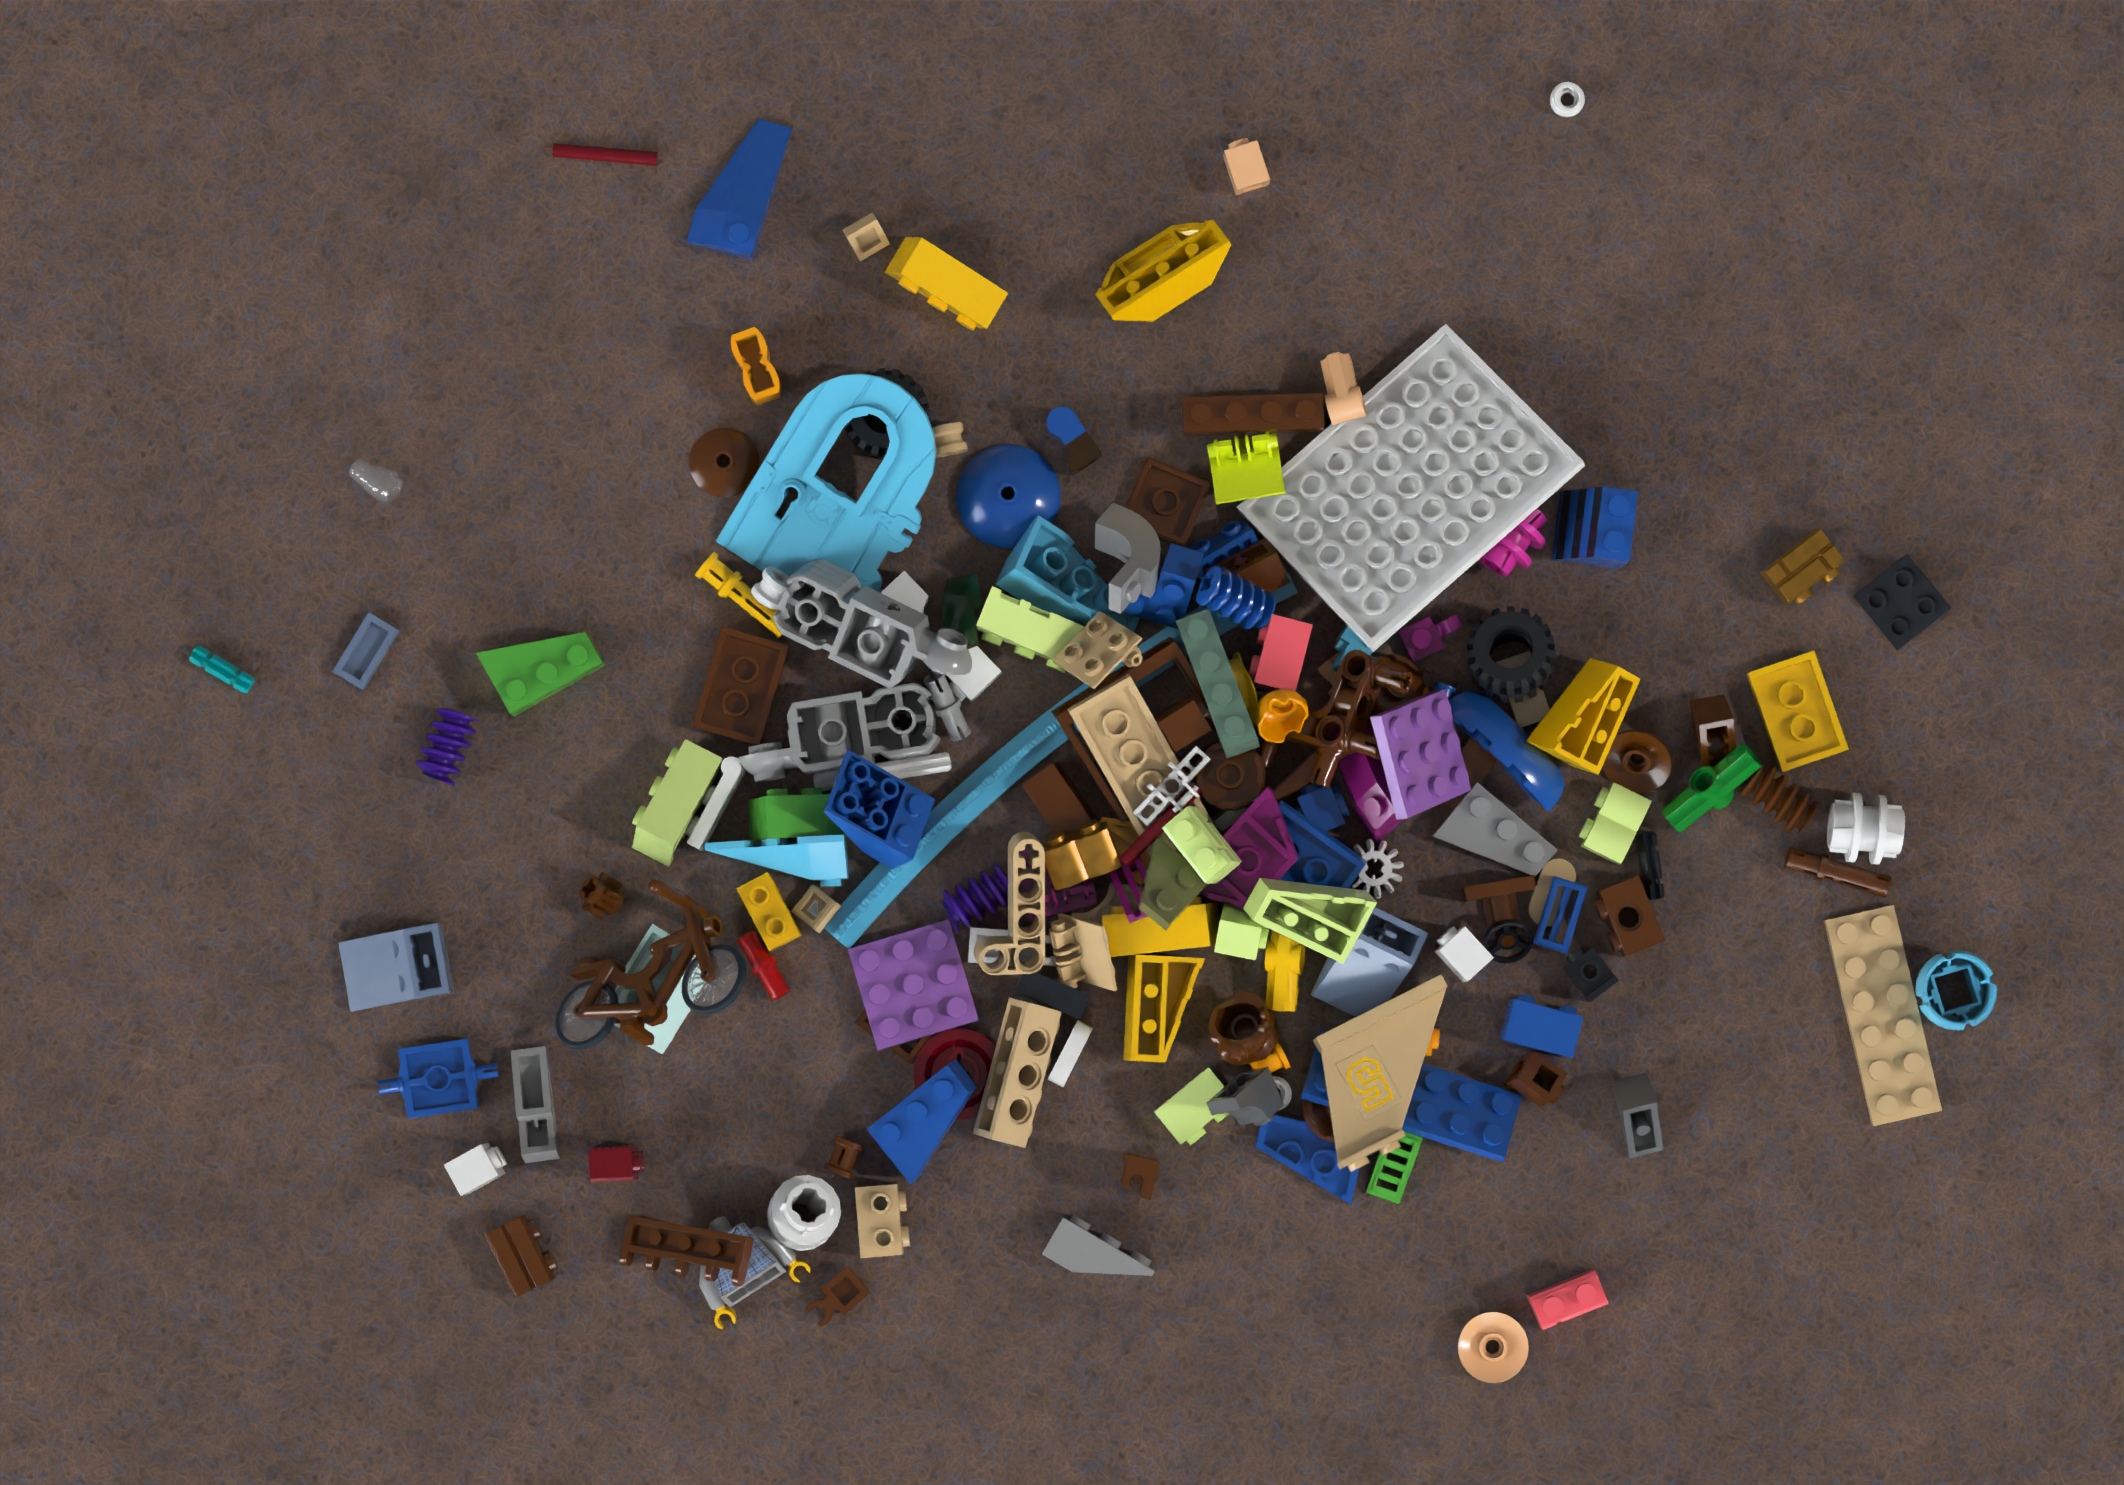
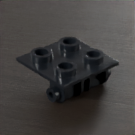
(1902, 602)

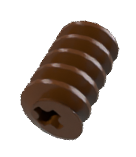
(1780, 799)

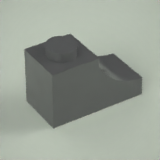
(1248, 1097)

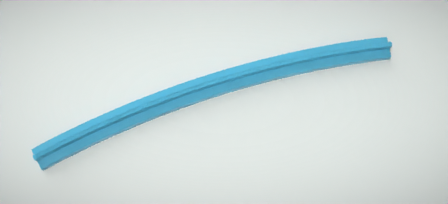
(981, 791)

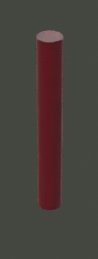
(605, 154)
(1153, 831)

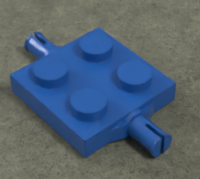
(438, 1078)

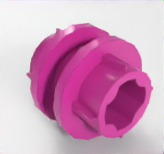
(1511, 549)

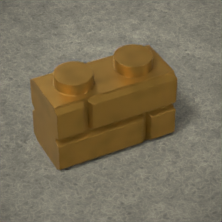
(1803, 567)

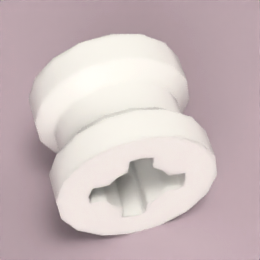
(770, 588)

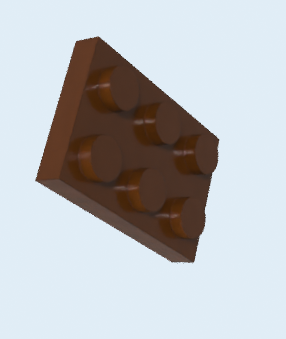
(740, 686)

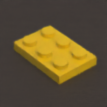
(1797, 711)

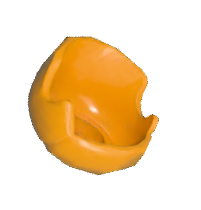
(1279, 714)

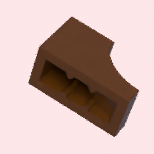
(1712, 729)

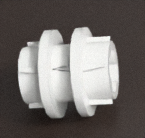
(1865, 828)
(820, 1201)

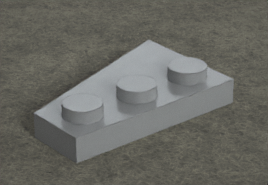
(1493, 831)

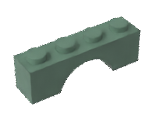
(1217, 683)

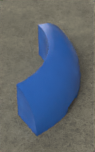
(1507, 743)

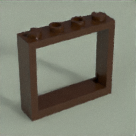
(1152, 660)

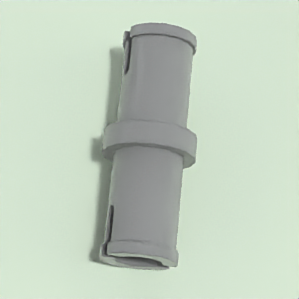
(947, 706)

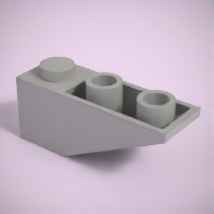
(1087, 1253)

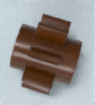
(601, 895)

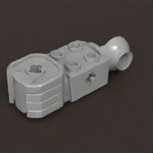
(864, 627)
(831, 725)

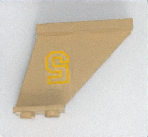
(1374, 1071)

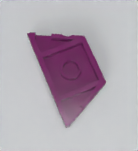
(1263, 847)

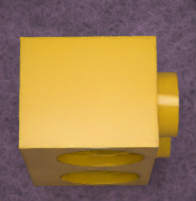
(769, 911)

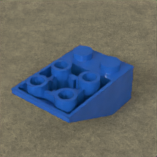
(878, 810)

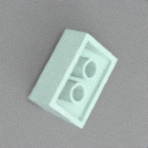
(677, 1008)

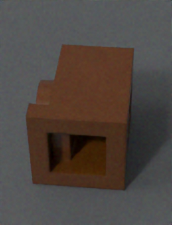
(1549, 1075)

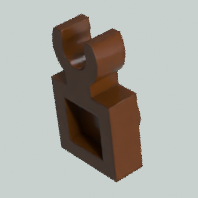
(842, 1293)

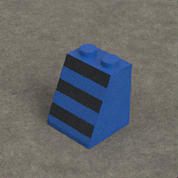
(1595, 526)

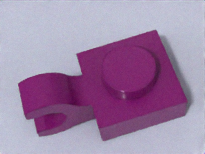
(1425, 638)

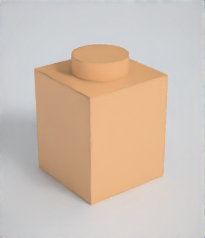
(1246, 166)

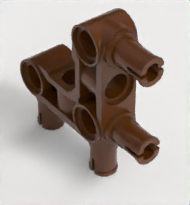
(1346, 711)

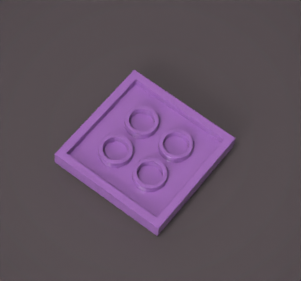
(1420, 754)
(913, 985)

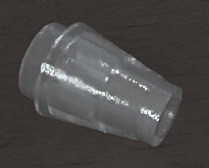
(376, 480)

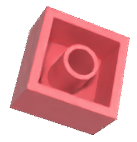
(1281, 655)

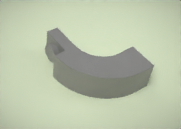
(1134, 542)

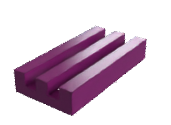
(1124, 870)

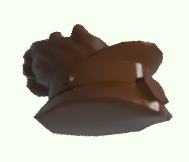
(1243, 1029)

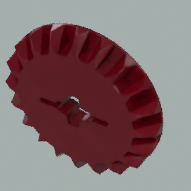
(975, 1056)

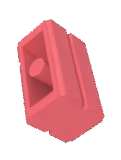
(1567, 1299)

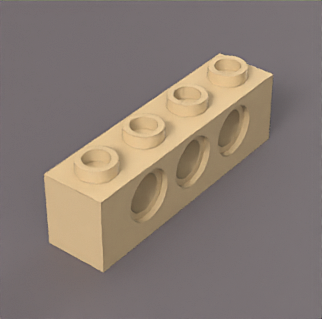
(1003, 1081)

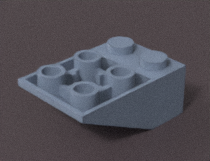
(396, 967)
(1373, 967)

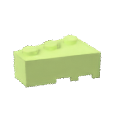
(1025, 627)
(674, 801)
(1312, 914)

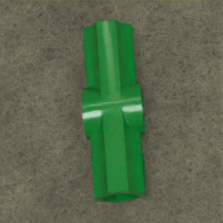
(1711, 787)

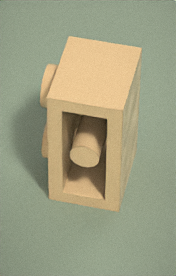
(880, 1220)

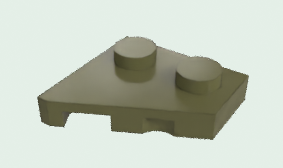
(1169, 885)

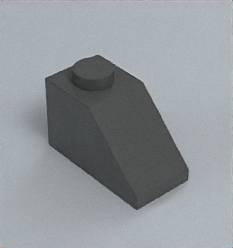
(1638, 1115)

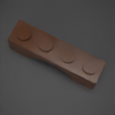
(1252, 413)

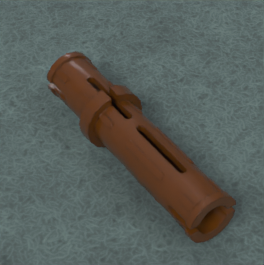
(1831, 870)

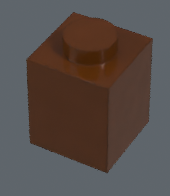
(1183, 722)

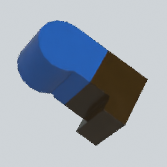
(1067, 428)

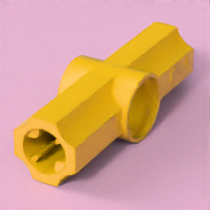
(1284, 963)

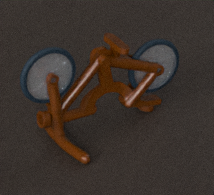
(708, 981)

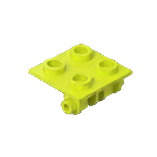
(1246, 468)

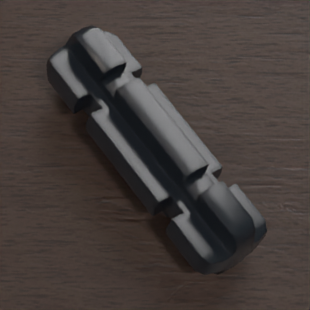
(1650, 865)

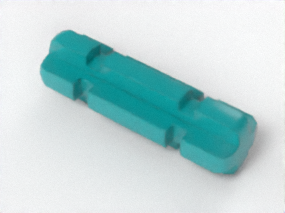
(221, 669)

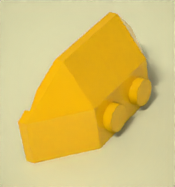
(1164, 271)

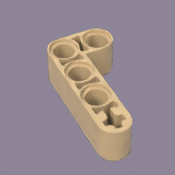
(1019, 904)

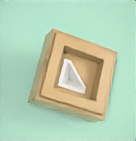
(816, 908)

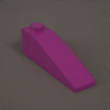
(1368, 792)

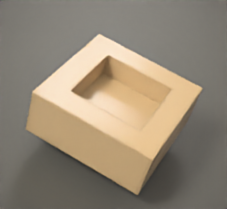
(866, 237)

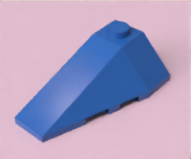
(739, 199)

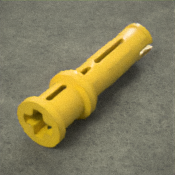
(728, 583)

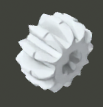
(1385, 870)

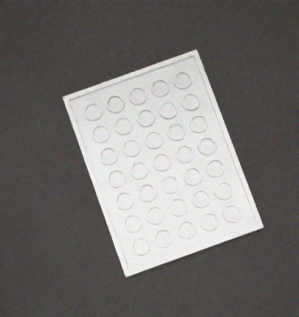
(1415, 490)

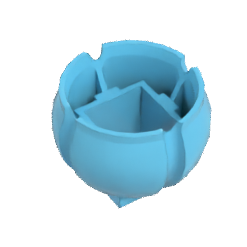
(1979, 983)

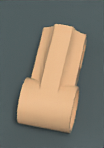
(1343, 395)

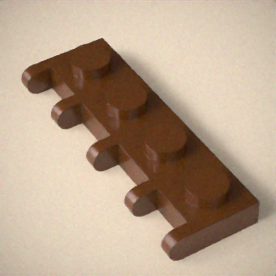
(686, 1246)

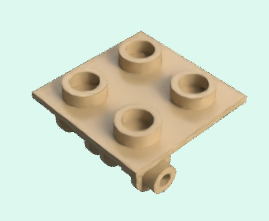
(1099, 650)
(1082, 952)

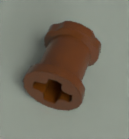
(843, 1157)

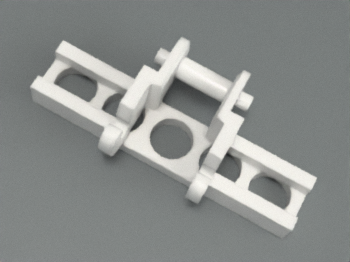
(1170, 796)

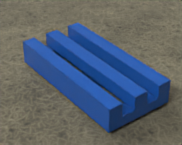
(1568, 886)

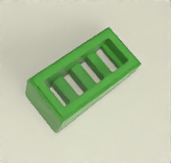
(1373, 1189)

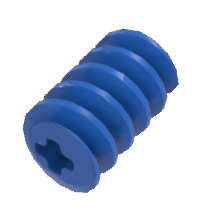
(1236, 598)

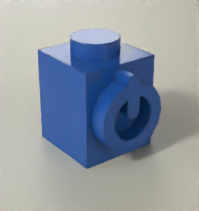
(1322, 806)

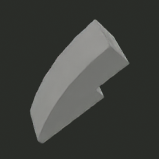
(534, 1104)

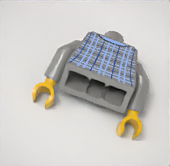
(765, 1265)

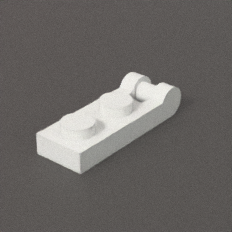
(716, 802)

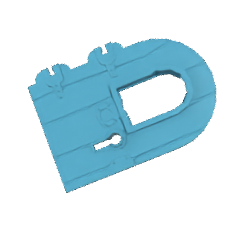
(826, 520)

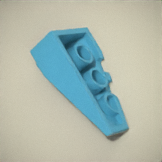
(1056, 577)
(807, 857)

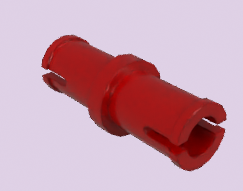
(763, 965)

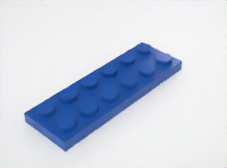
(1446, 1109)

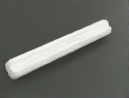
(900, 768)

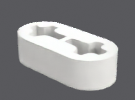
(1070, 1053)

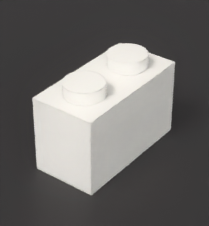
(1462, 953)
(476, 1168)

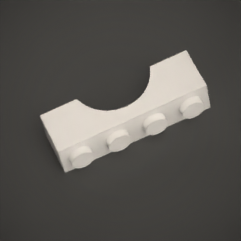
(983, 670)

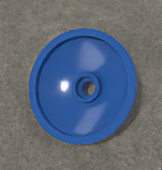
(987, 512)

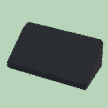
(1053, 994)

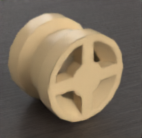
(949, 439)

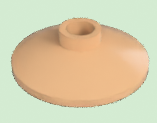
(1511, 1352)

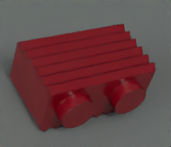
(615, 1163)

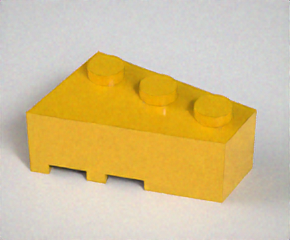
(946, 282)
(1587, 716)
(1192, 929)
(1155, 1003)

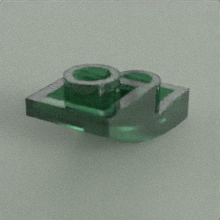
(959, 600)

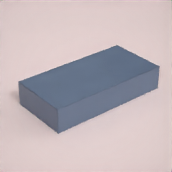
(366, 651)

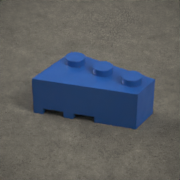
(921, 1121)

